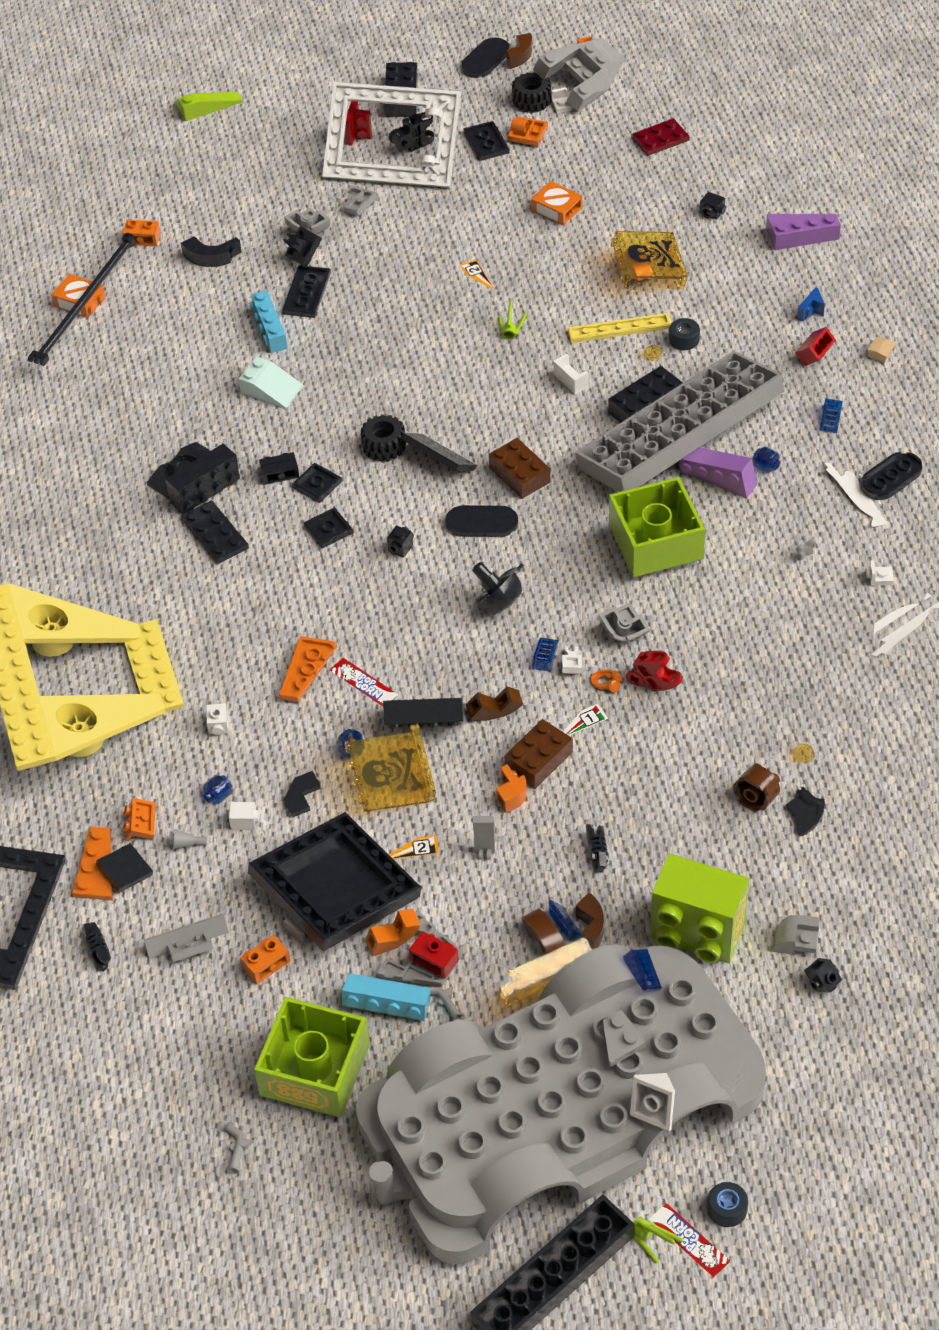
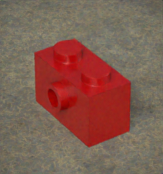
(815, 346)
(434, 954)

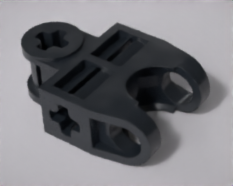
(412, 133)

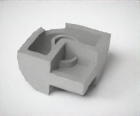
(308, 219)
(623, 623)
(797, 934)

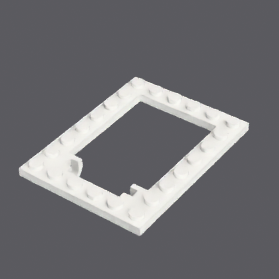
(441, 103)

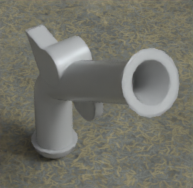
(445, 999)
(241, 1145)

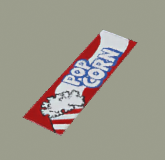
(362, 681)
(694, 1243)

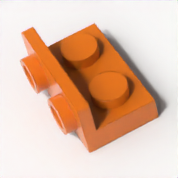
(139, 819)

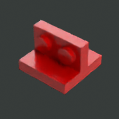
(357, 123)

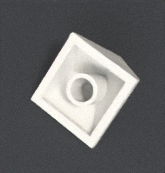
(653, 1099)

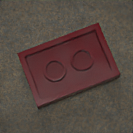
(660, 137)

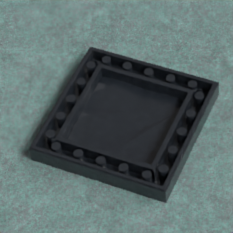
(334, 881)

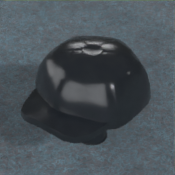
(499, 591)

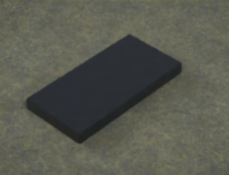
(306, 291)
(438, 452)

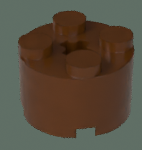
(757, 787)

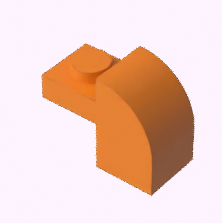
(513, 791)

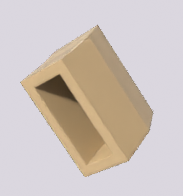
(881, 349)

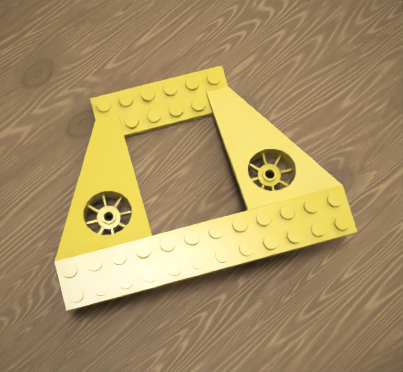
(58, 726)

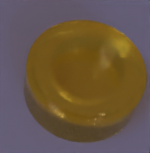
(653, 352)
(803, 753)

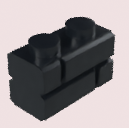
(279, 468)

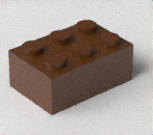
(519, 468)
(539, 753)

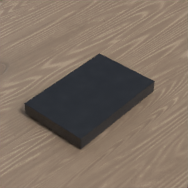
(486, 140)

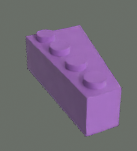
(801, 229)
(721, 469)

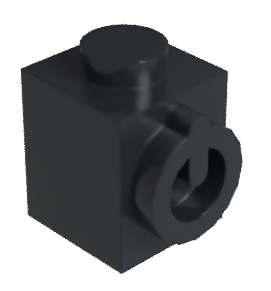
(712, 205)
(400, 541)

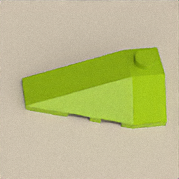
(201, 104)

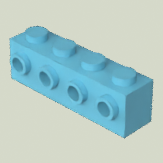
(268, 321)
(386, 996)

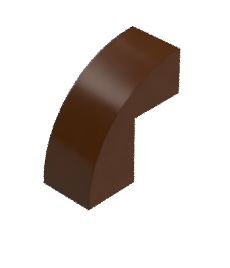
(522, 52)
(487, 708)
(591, 913)
(543, 930)

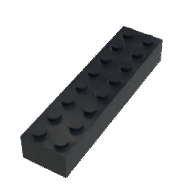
(556, 1269)

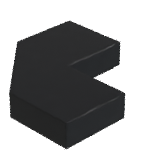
(301, 786)

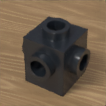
(823, 975)

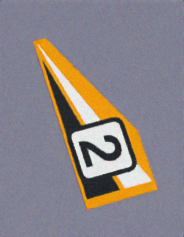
(475, 271)
(417, 847)

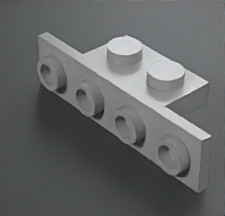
(188, 939)

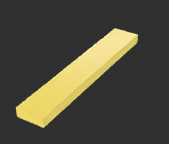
(619, 327)

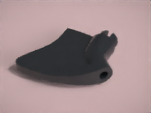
(806, 811)

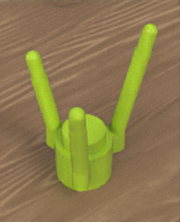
(509, 329)
(645, 1229)

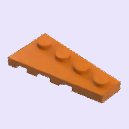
(305, 665)
(90, 880)

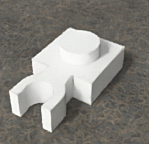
(571, 661)

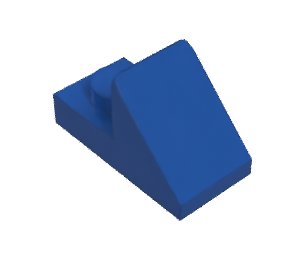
(811, 304)

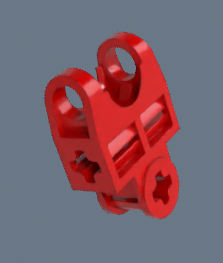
(652, 671)

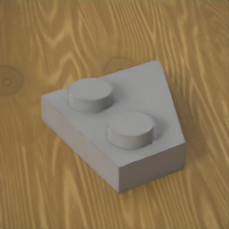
(359, 200)
(621, 1038)

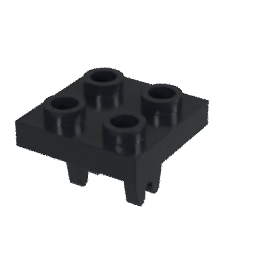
(302, 246)

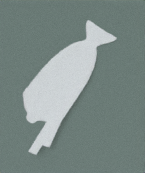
(853, 489)
(904, 630)

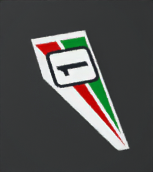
(586, 719)

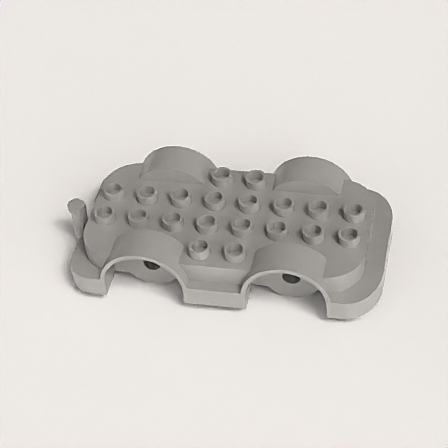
(533, 1101)

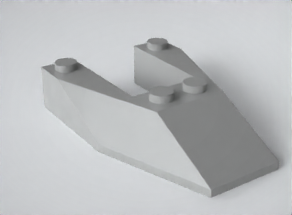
(590, 62)

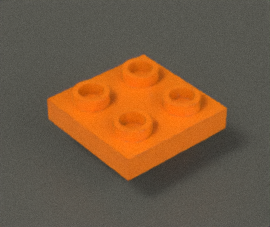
(527, 131)

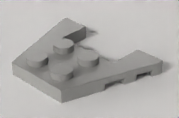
(413, 972)

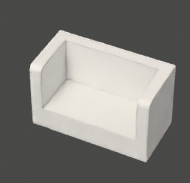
(568, 376)

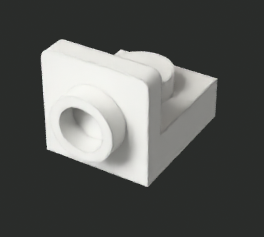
(559, 99)
(879, 575)

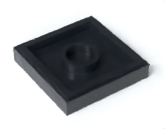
(317, 482)
(328, 527)
(124, 867)

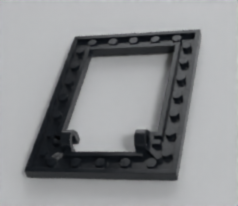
(48, 872)

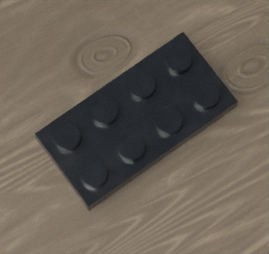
(214, 532)

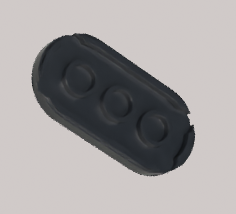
(485, 57)
(891, 475)
(481, 521)

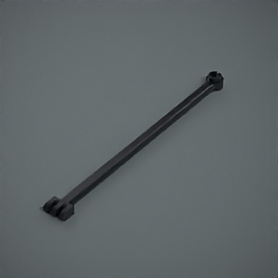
(41, 356)

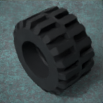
(531, 92)
(382, 437)

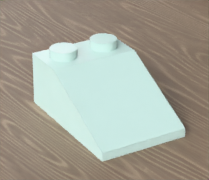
(269, 383)

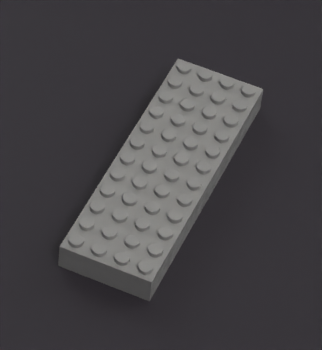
(679, 422)

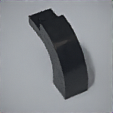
(210, 256)

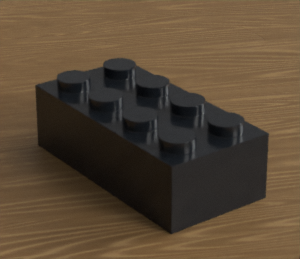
(401, 75)
(642, 393)
(203, 479)
(423, 711)

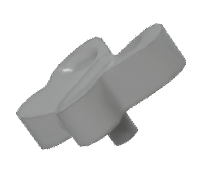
(806, 549)

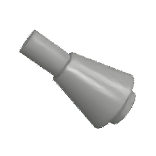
(181, 839)

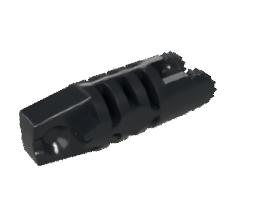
(597, 847)
(96, 945)

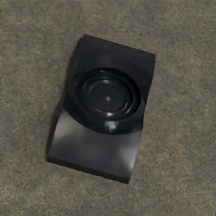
(183, 458)

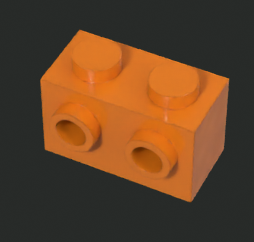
(145, 232)
(265, 959)

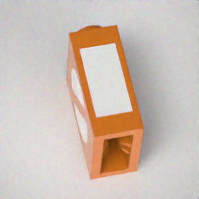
(556, 203)
(71, 290)

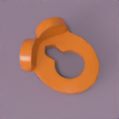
(612, 685)

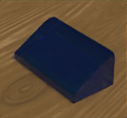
(564, 921)

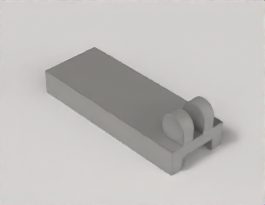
(484, 835)

